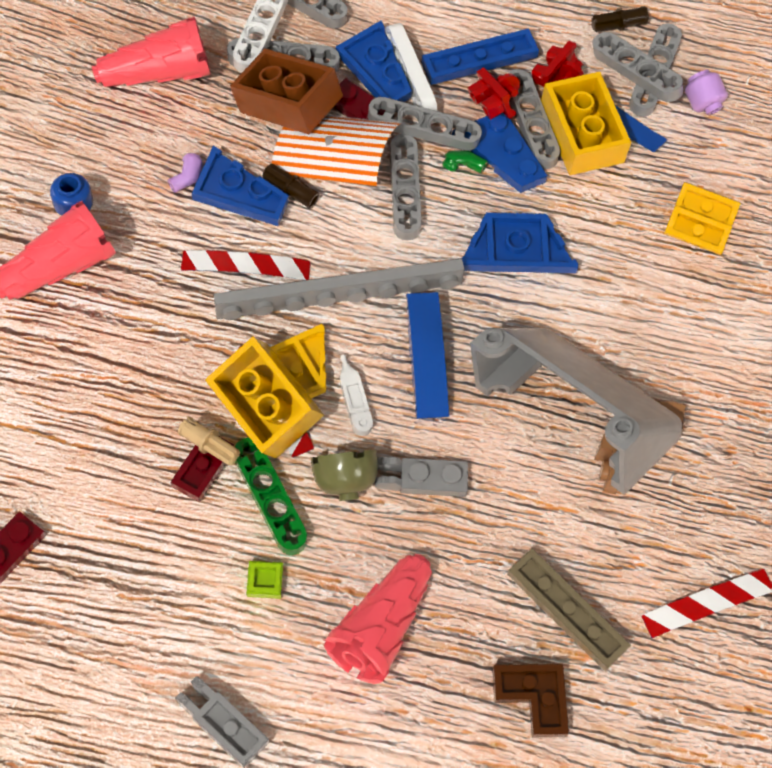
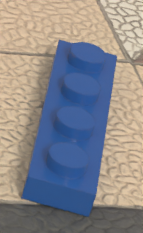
(487, 53)

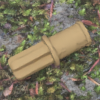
(208, 441)

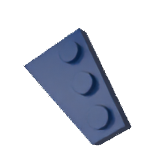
(374, 63)
(508, 153)
(234, 189)

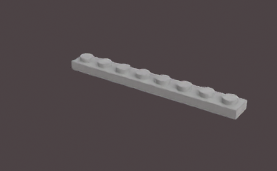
(335, 289)

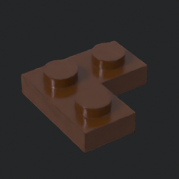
(540, 687)

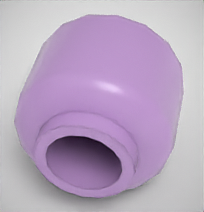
(706, 92)

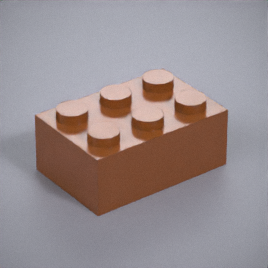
(287, 90)

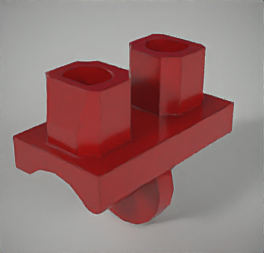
(561, 65)
(494, 93)

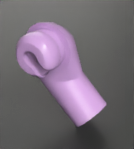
(190, 172)

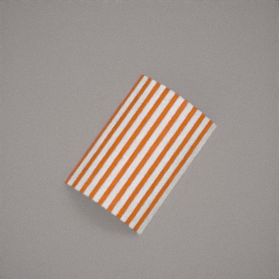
(350, 157)

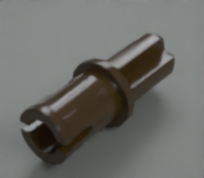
(620, 19)
(291, 185)

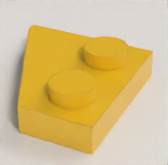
(305, 359)

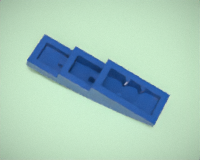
(427, 355)

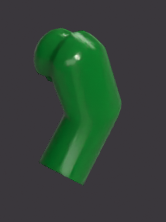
(466, 158)

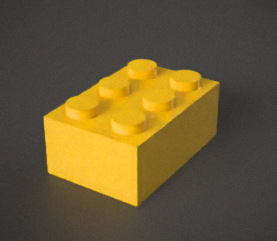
(585, 123)
(264, 397)

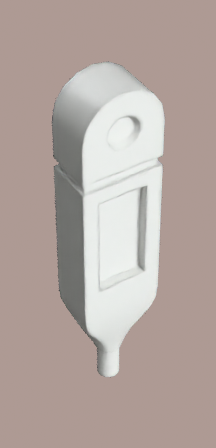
(355, 399)

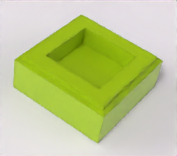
(264, 579)

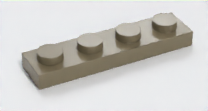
(568, 609)

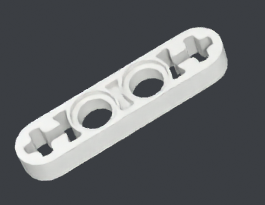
(257, 24)
(405, 55)

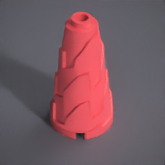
(159, 57)
(64, 248)
(375, 628)

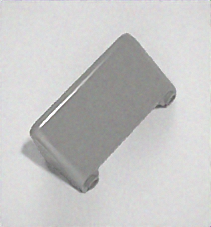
(641, 426)

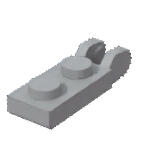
(424, 476)
(224, 724)

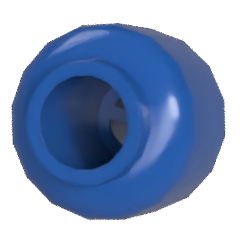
(69, 190)

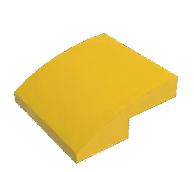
(702, 218)

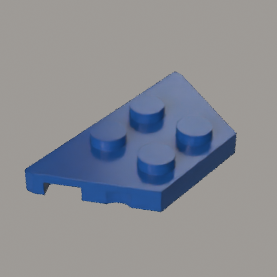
(518, 245)

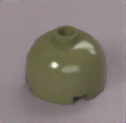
(345, 473)

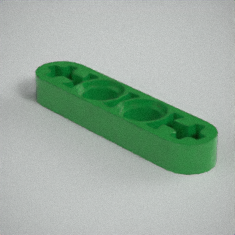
(272, 494)

